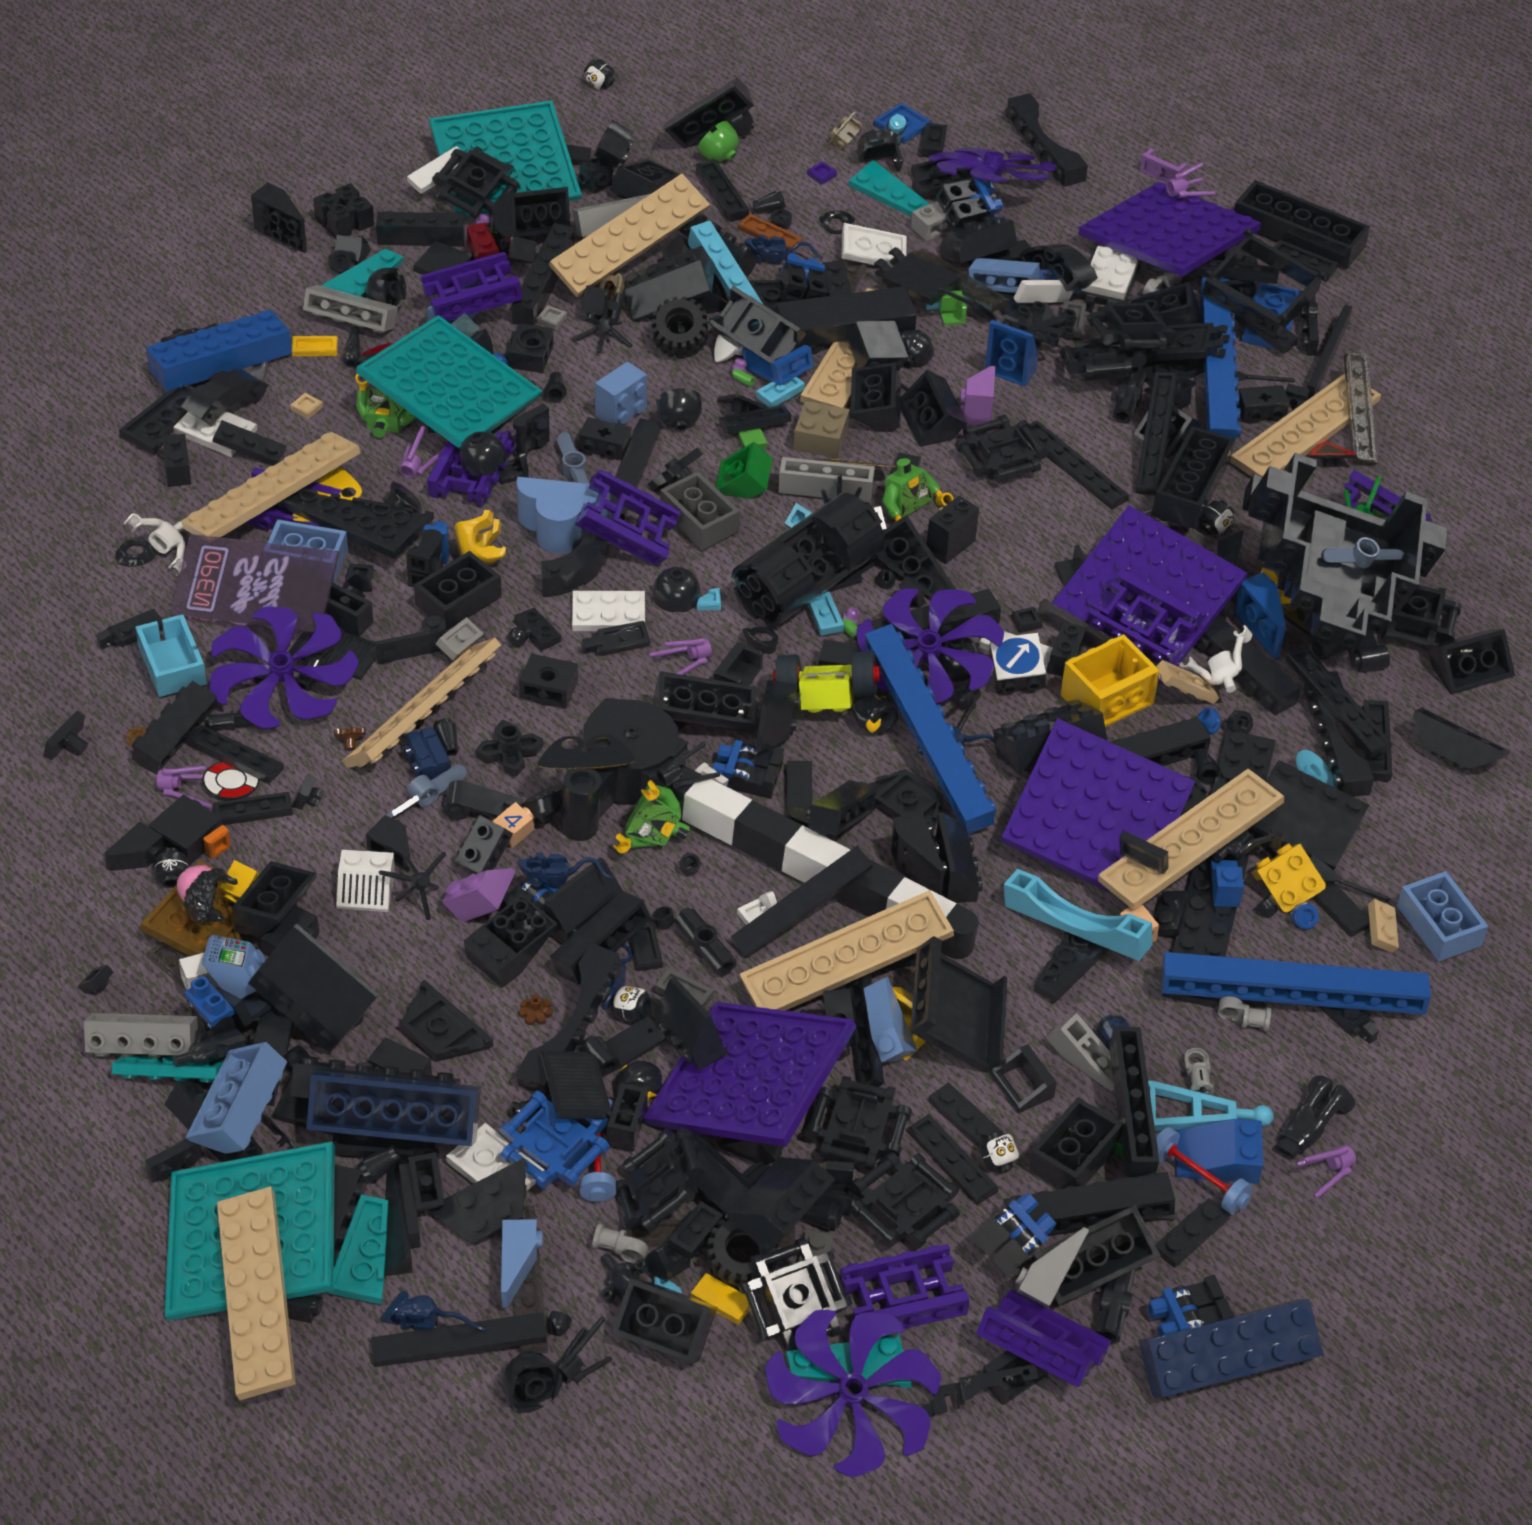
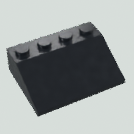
(1312, 814)
(313, 988)

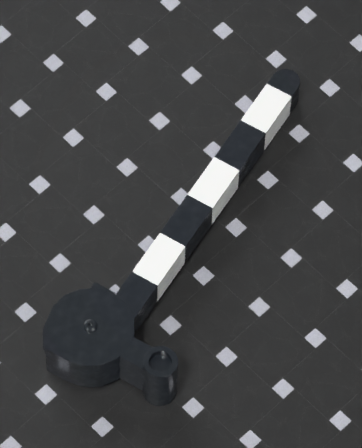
(727, 815)

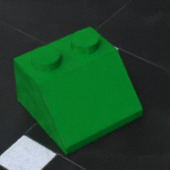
(745, 472)

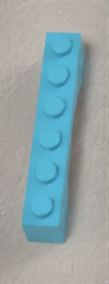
(725, 265)
(1033, 898)

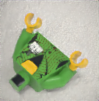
(380, 411)
(910, 489)
(653, 820)

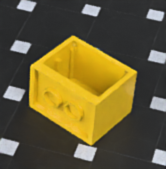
(1111, 679)

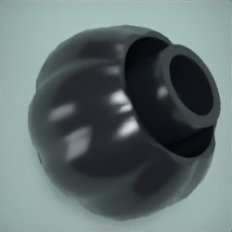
(918, 347)

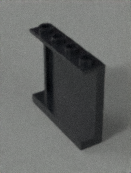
(958, 1008)

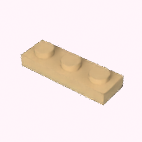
(1187, 682)

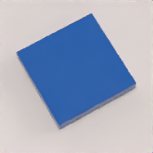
(915, 122)

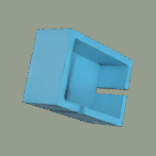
(171, 661)

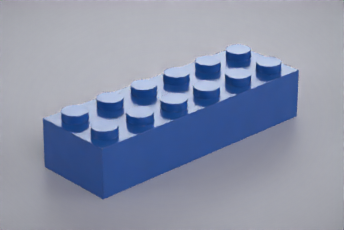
(219, 348)

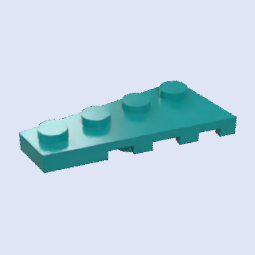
(886, 188)
(355, 279)
(157, 1069)
(362, 1257)
(881, 1353)

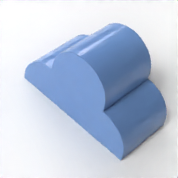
(552, 511)

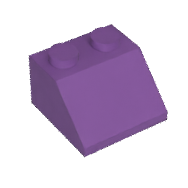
(978, 397)
(478, 893)

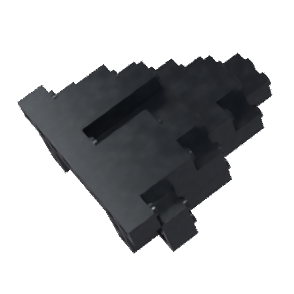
(1339, 597)

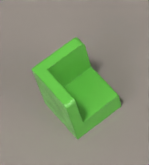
(952, 310)

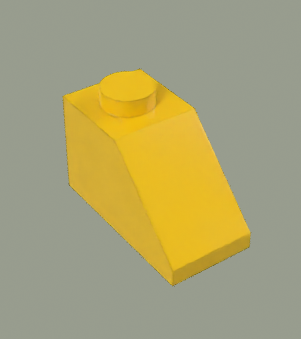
(244, 876)

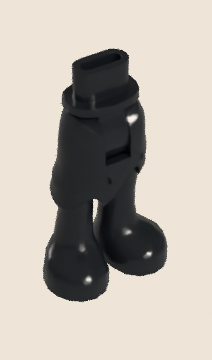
(1305, 1128)

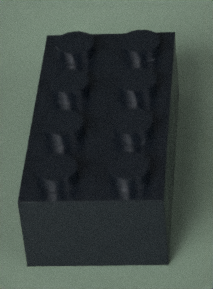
(1024, 740)

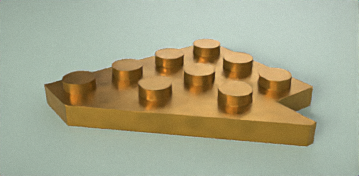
(174, 927)

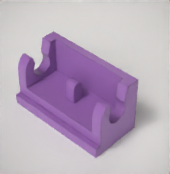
(1159, 168)

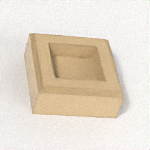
(306, 405)

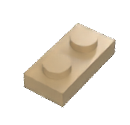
(1383, 925)

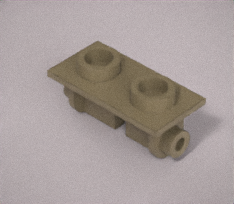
(848, 130)

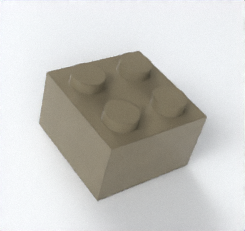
(821, 429)

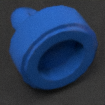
(1210, 717)
(1304, 915)

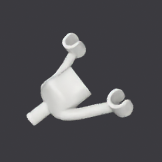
(163, 538)
(1222, 665)

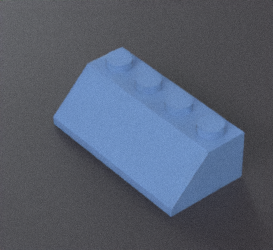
(237, 1098)

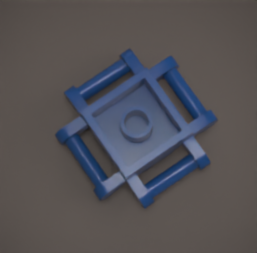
(552, 1142)

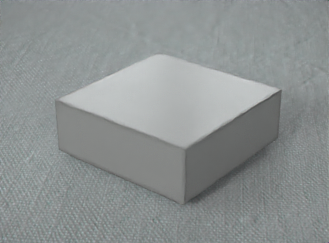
(551, 317)

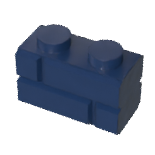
(426, 753)

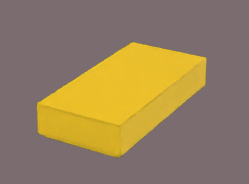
(314, 345)
(730, 1302)

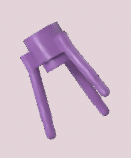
(1179, 185)
(411, 463)
(697, 649)
(171, 779)
(1337, 1159)

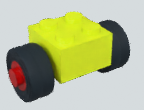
(830, 685)

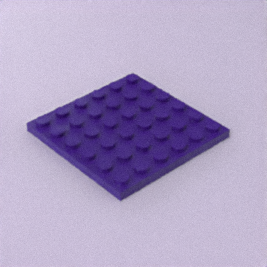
(1169, 230)
(1161, 559)
(1086, 797)
(762, 1082)

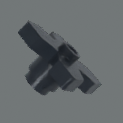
(676, 469)
(510, 747)

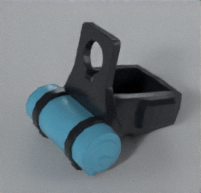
(883, 143)

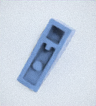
(887, 1023)
(519, 1254)

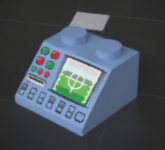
(232, 964)

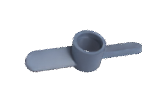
(573, 461)
(1361, 554)
(427, 791)

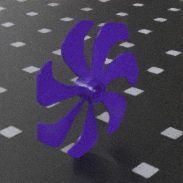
(990, 164)
(929, 644)
(280, 666)
(864, 1333)

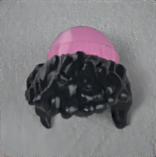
(197, 890)

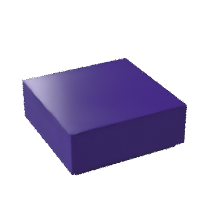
(822, 172)

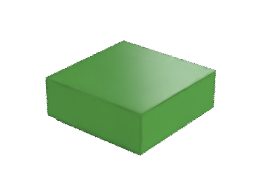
(753, 435)

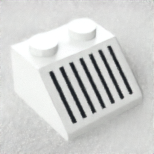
(360, 883)

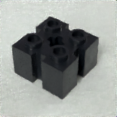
(344, 211)

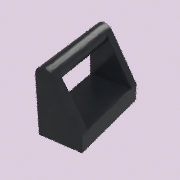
(1036, 1073)

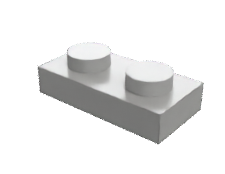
(459, 638)

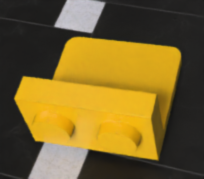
(1289, 876)

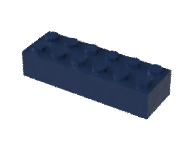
(393, 1108)
(1230, 1347)

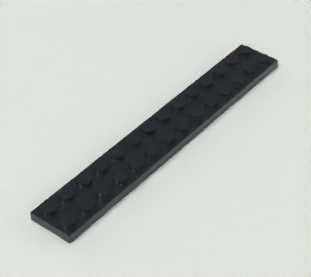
(1206, 926)

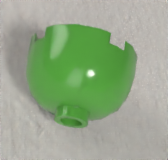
(720, 144)

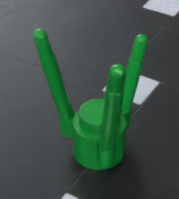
(1364, 508)

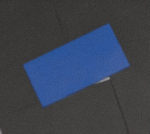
(1275, 299)

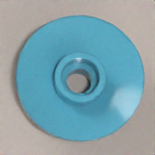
(1313, 765)

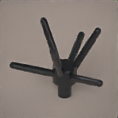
(604, 325)
(418, 881)

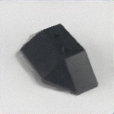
(1455, 742)

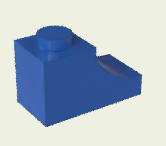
(1226, 883)

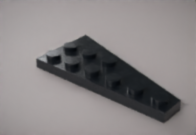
(364, 520)

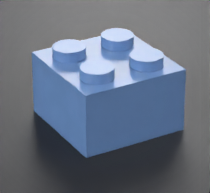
(621, 394)

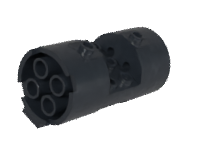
(808, 559)

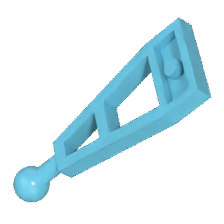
(1197, 1099)

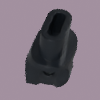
(680, 327)

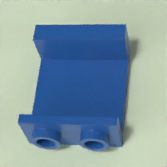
(783, 368)

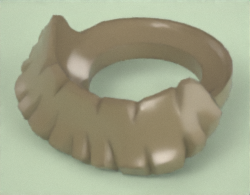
(618, 281)

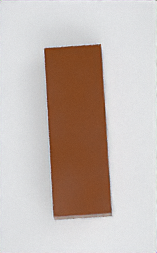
(755, 226)

